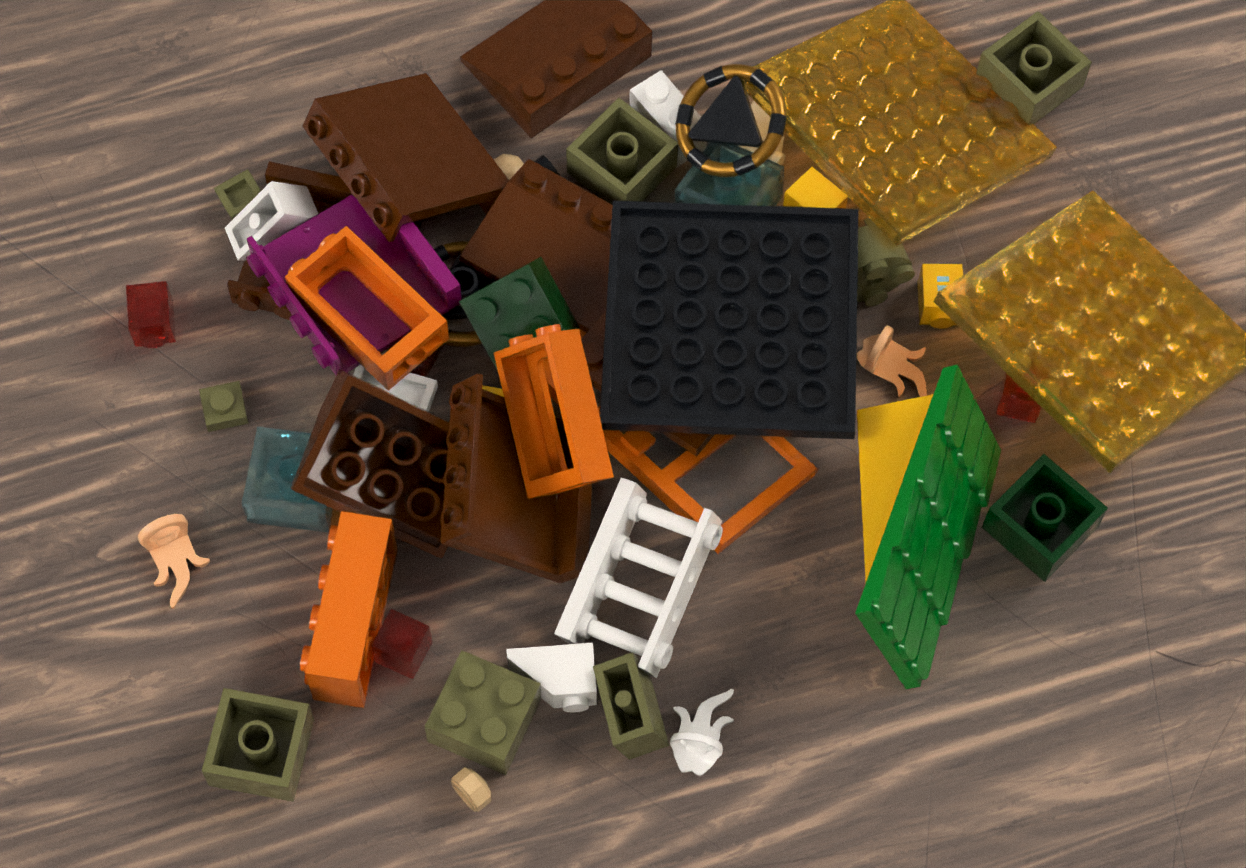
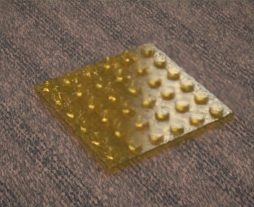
(900, 118)
(1098, 329)

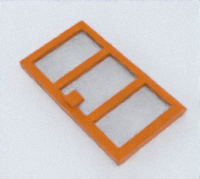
(732, 475)

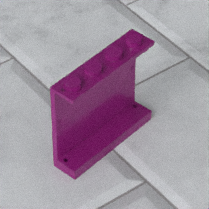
(407, 255)

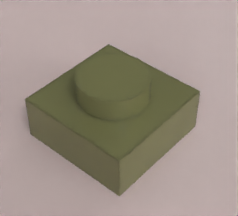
(237, 192)
(223, 406)

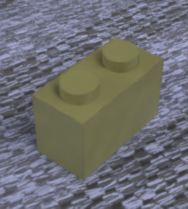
(630, 706)

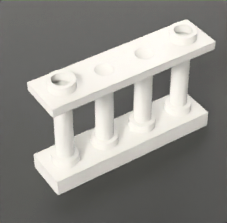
(613, 545)

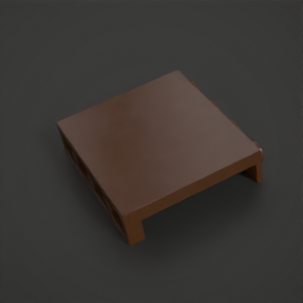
(403, 152)
(487, 497)

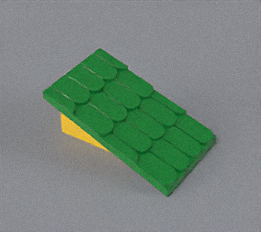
(922, 493)

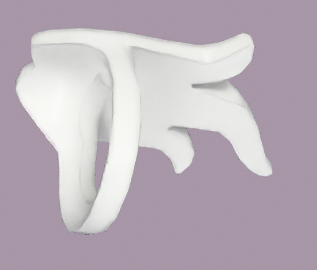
(697, 743)

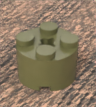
(880, 265)

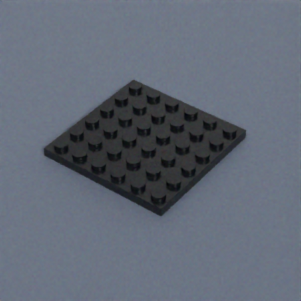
(731, 320)

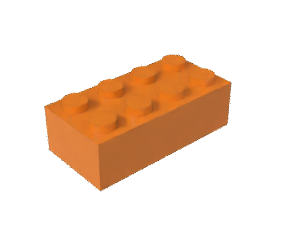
(350, 609)

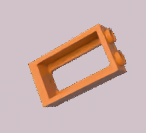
(349, 253)
(534, 418)

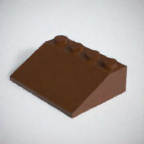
(559, 58)
(551, 220)
(378, 460)

